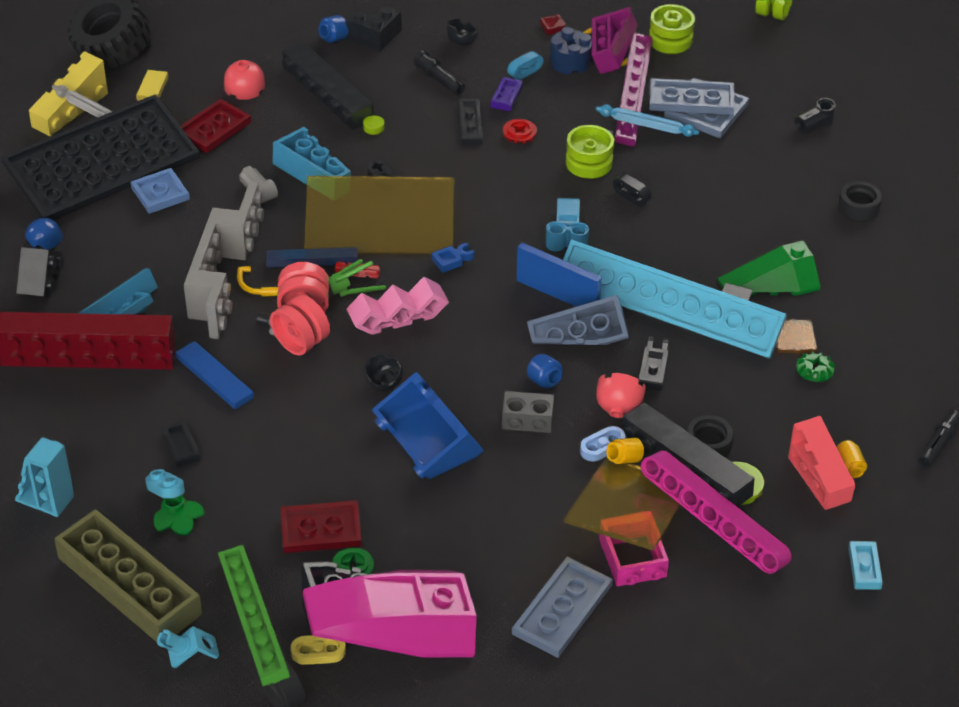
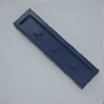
(319, 256)

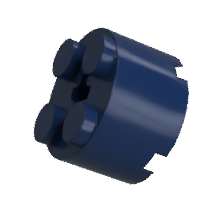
(570, 51)

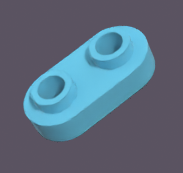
(164, 484)

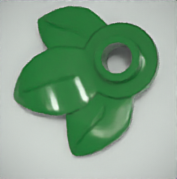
(177, 515)

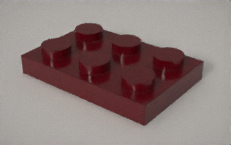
(215, 125)
(320, 526)

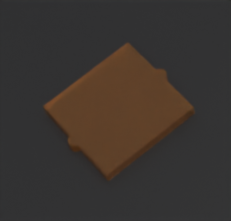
(796, 337)

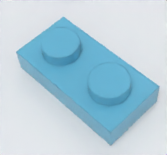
(865, 565)

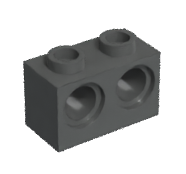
(527, 411)

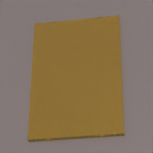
(623, 506)

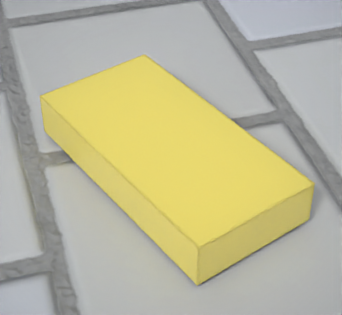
(152, 84)

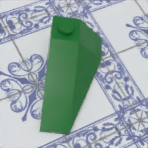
(781, 270)

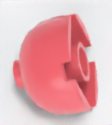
(244, 80)
(619, 394)

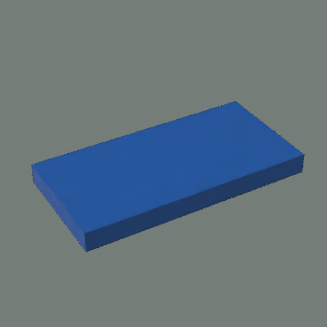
(556, 277)

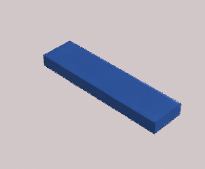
(215, 375)

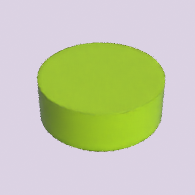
(373, 125)

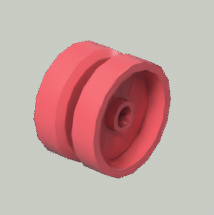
(303, 279)
(300, 324)

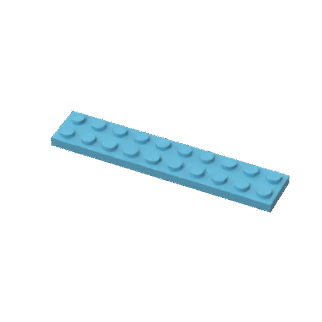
(681, 301)

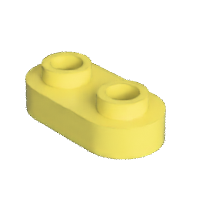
(317, 650)

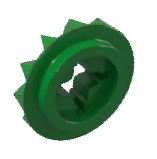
(821, 373)
(361, 557)

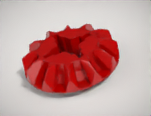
(519, 125)

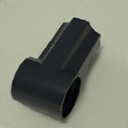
(818, 116)

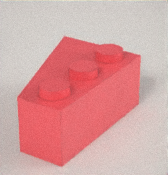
(820, 463)

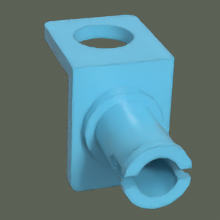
(184, 646)

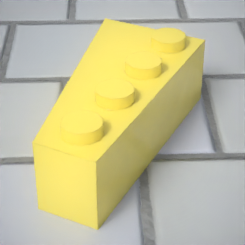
(85, 77)

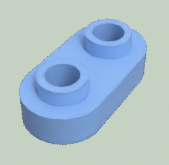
(594, 446)

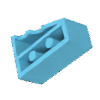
(46, 478)

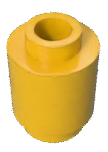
(625, 450)
(852, 458)

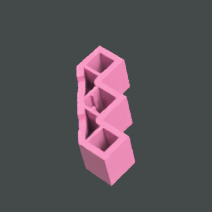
(397, 307)

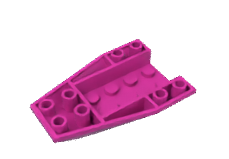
(397, 612)

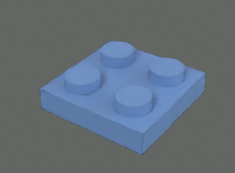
(160, 190)

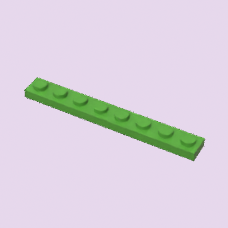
(253, 616)

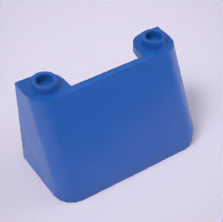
(426, 428)

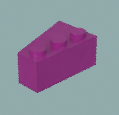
(611, 38)

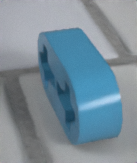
(525, 65)

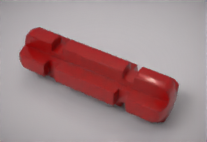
(372, 271)

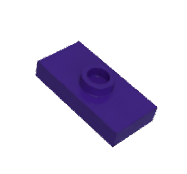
(506, 94)

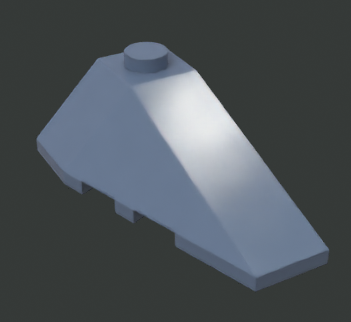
(588, 324)

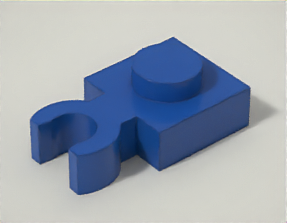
(451, 258)

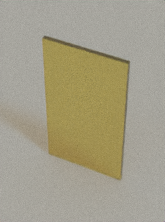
(380, 213)

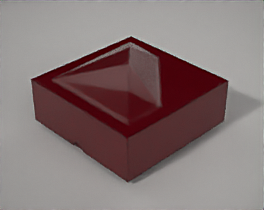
(552, 24)

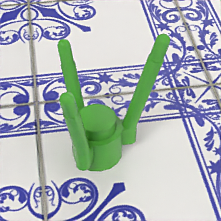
(339, 281)

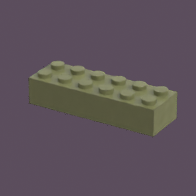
(128, 576)

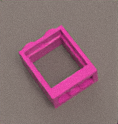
(635, 572)

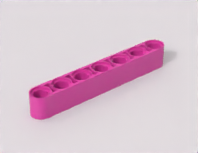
(716, 512)

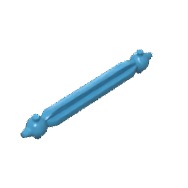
(647, 120)

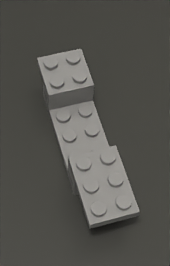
(225, 236)

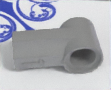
(267, 187)

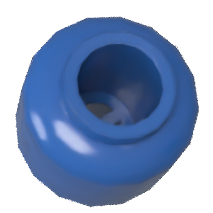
(333, 29)
(544, 371)

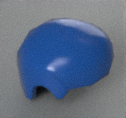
(44, 233)

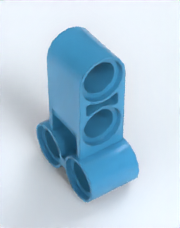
(567, 226)

